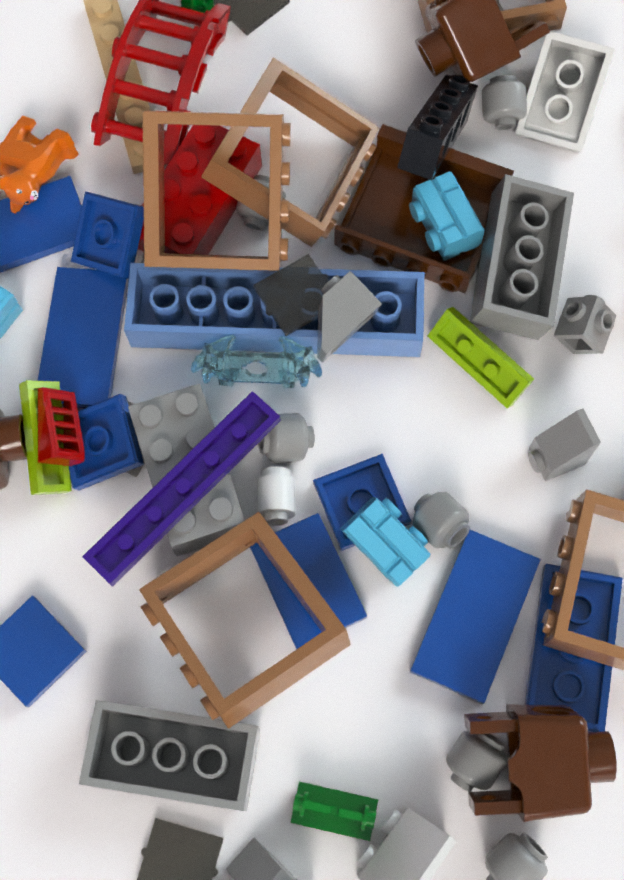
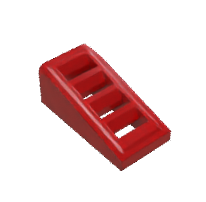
(48, 438)

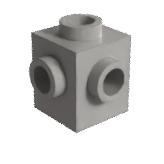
(585, 325)

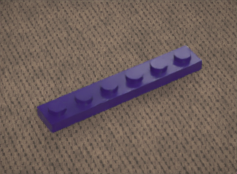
(181, 489)

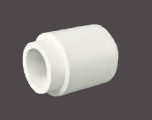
(276, 495)

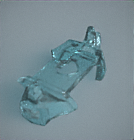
(283, 368)

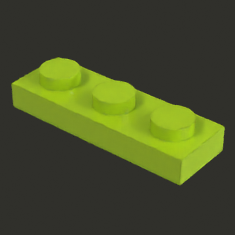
(480, 357)
(42, 477)

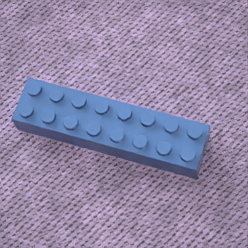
(203, 305)

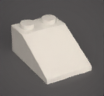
(565, 91)
(408, 851)

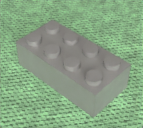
(522, 258)
(166, 433)
(170, 755)

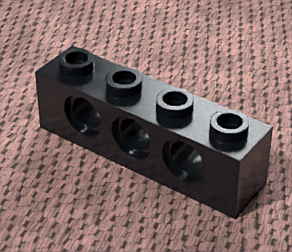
(437, 126)

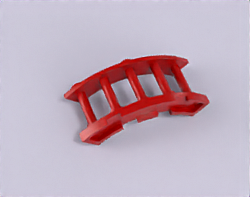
(205, 39)

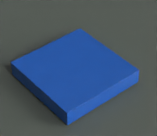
(108, 234)
(108, 443)
(351, 487)
(35, 651)

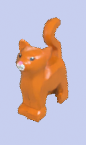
(31, 161)

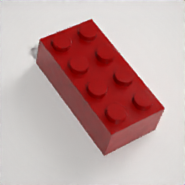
(194, 207)

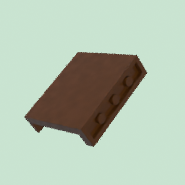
(383, 226)

